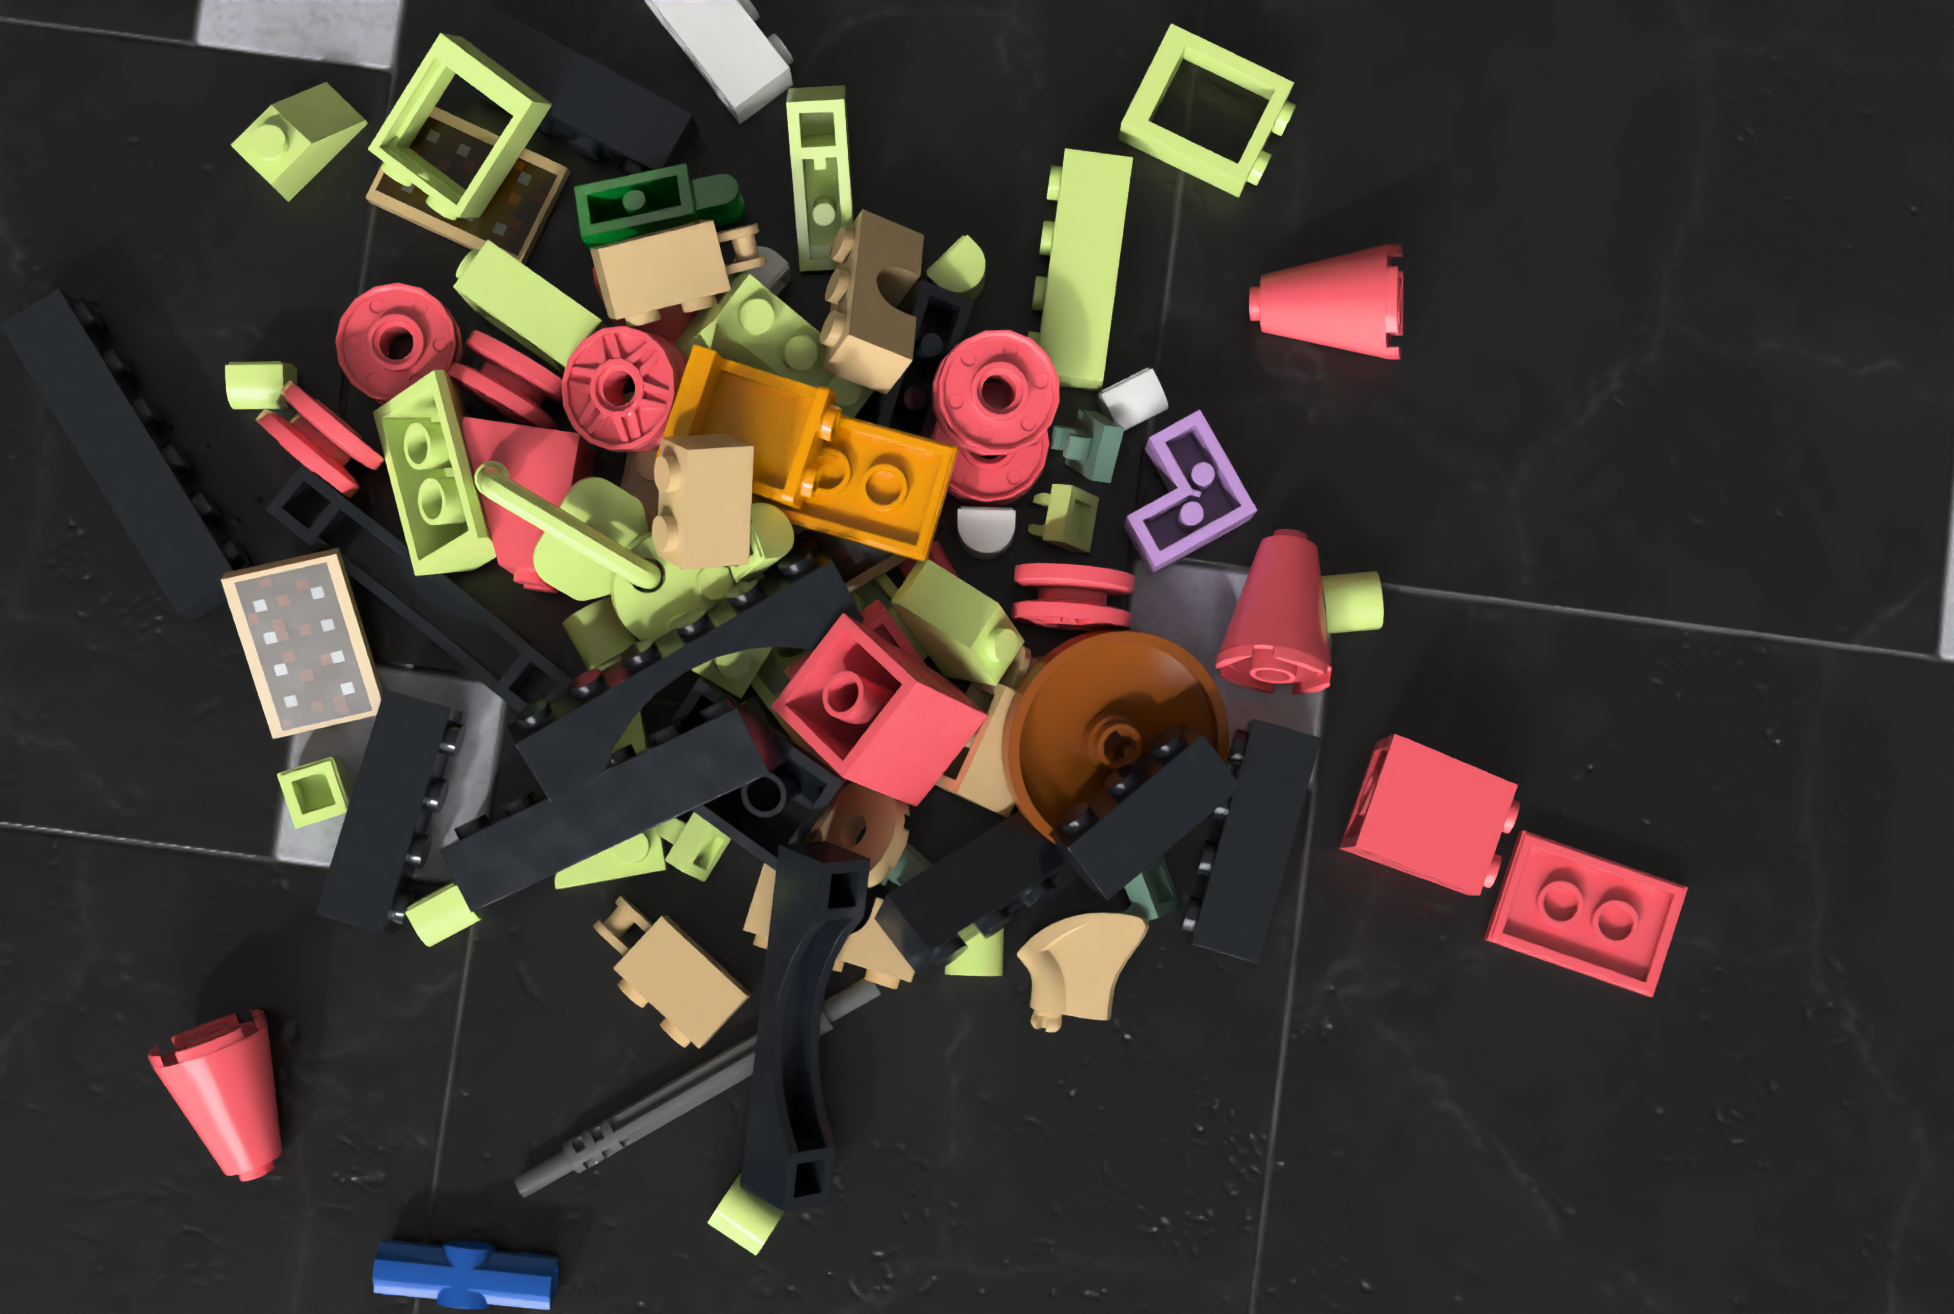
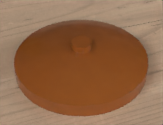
(1098, 709)

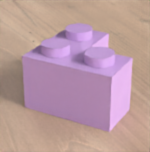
(1202, 496)

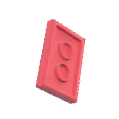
(1585, 913)

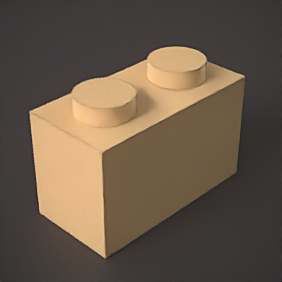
(703, 500)

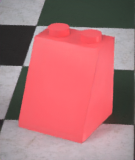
(537, 459)
(878, 712)
(1431, 816)

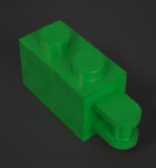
(654, 202)

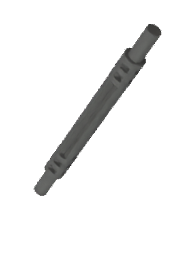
(673, 1099)

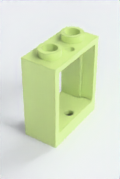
(446, 58)
(1190, 157)
(524, 305)

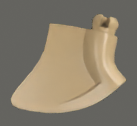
(1078, 965)

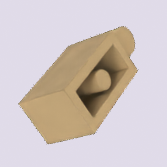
(671, 269)
(978, 768)
(672, 975)

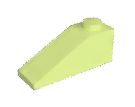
(819, 171)

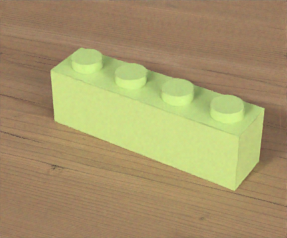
(1082, 265)

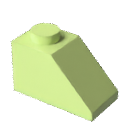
(299, 137)
(957, 624)

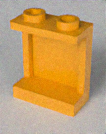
(766, 410)

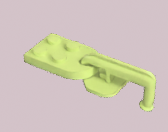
(603, 547)

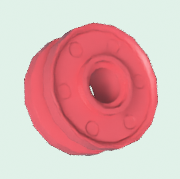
(377, 320)
(509, 382)
(596, 383)
(1030, 387)
(320, 439)
(995, 480)
(1071, 596)

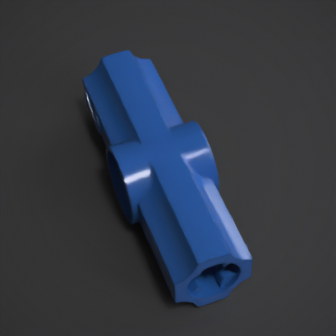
(465, 1274)

